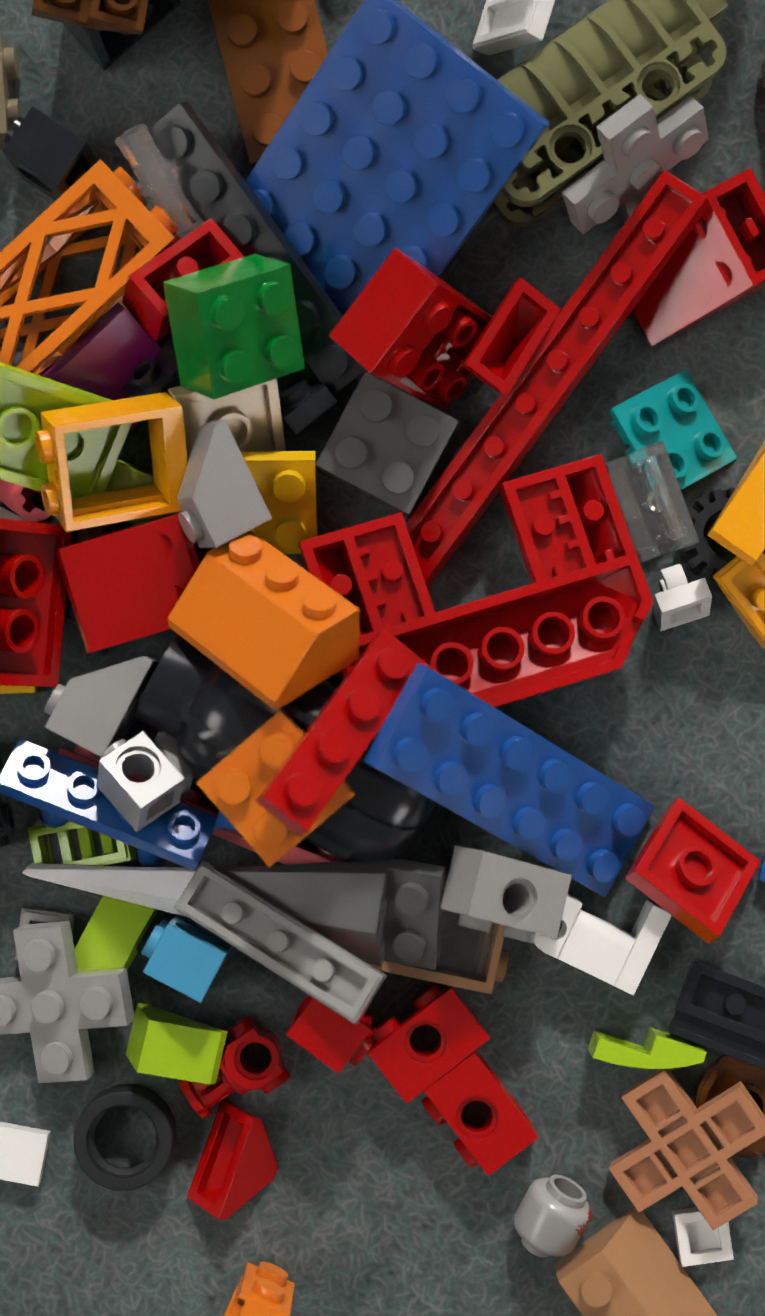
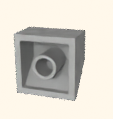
(100, 704)

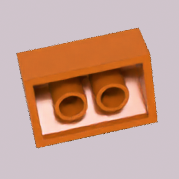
(266, 620)

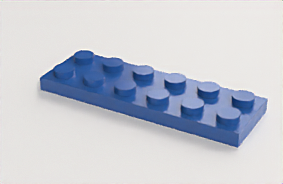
(508, 780)

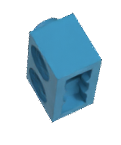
(184, 956)

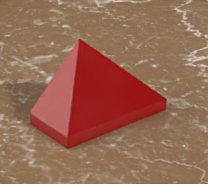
(511, 337)
(233, 1162)

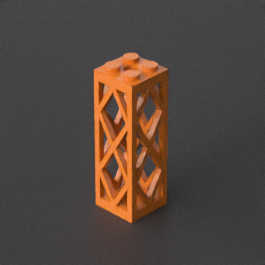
(91, 202)

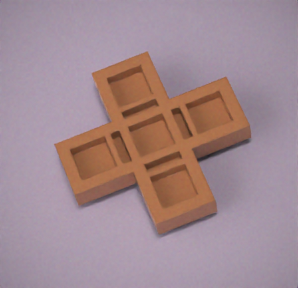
(689, 1147)

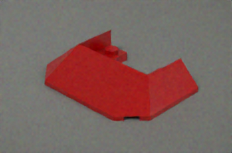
(518, 643)

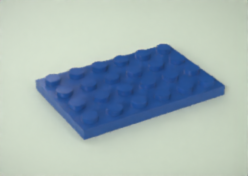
(390, 151)

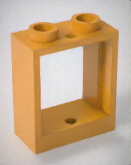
(167, 457)

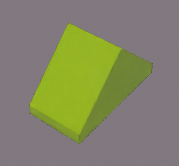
(174, 1046)

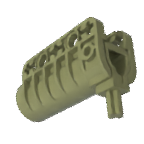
(595, 72)

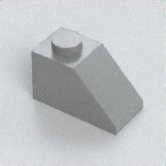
(218, 490)

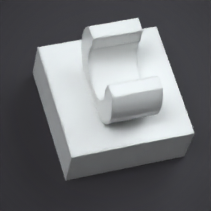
(680, 600)

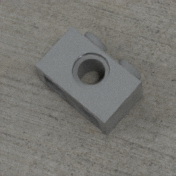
(477, 889)

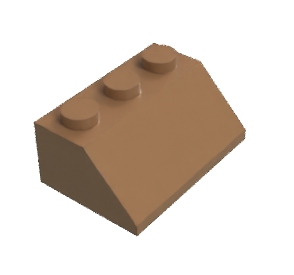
(629, 1273)

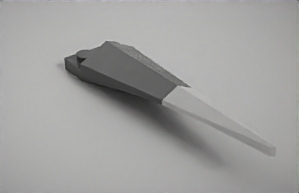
(366, 908)

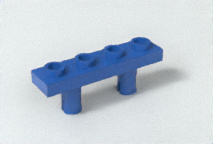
(68, 791)

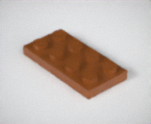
(269, 61)

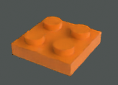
(243, 776)

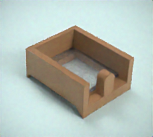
(467, 958)

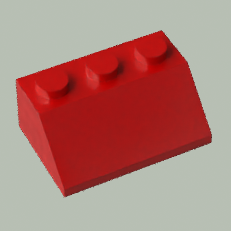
(31, 602)

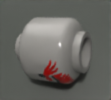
(552, 1216)

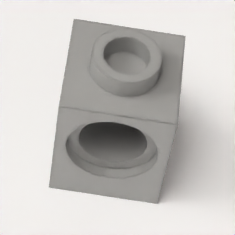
(139, 801)

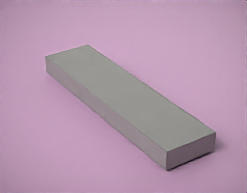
(280, 942)

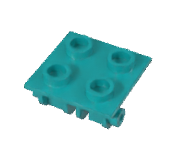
(680, 419)

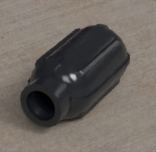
(216, 714)

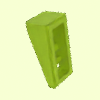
(111, 852)

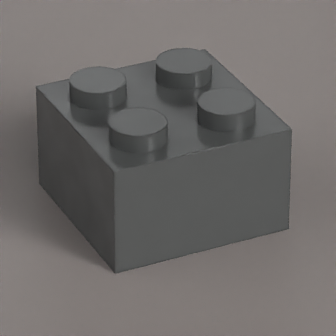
(386, 445)

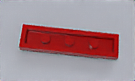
(339, 734)

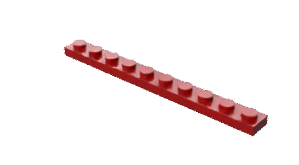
(553, 370)

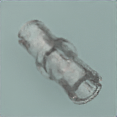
(156, 177)

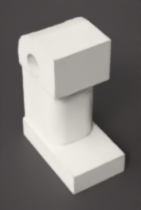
(605, 948)

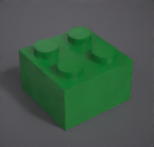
(234, 325)

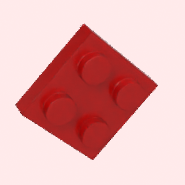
(693, 870)

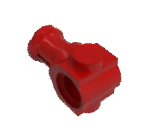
(236, 1071)

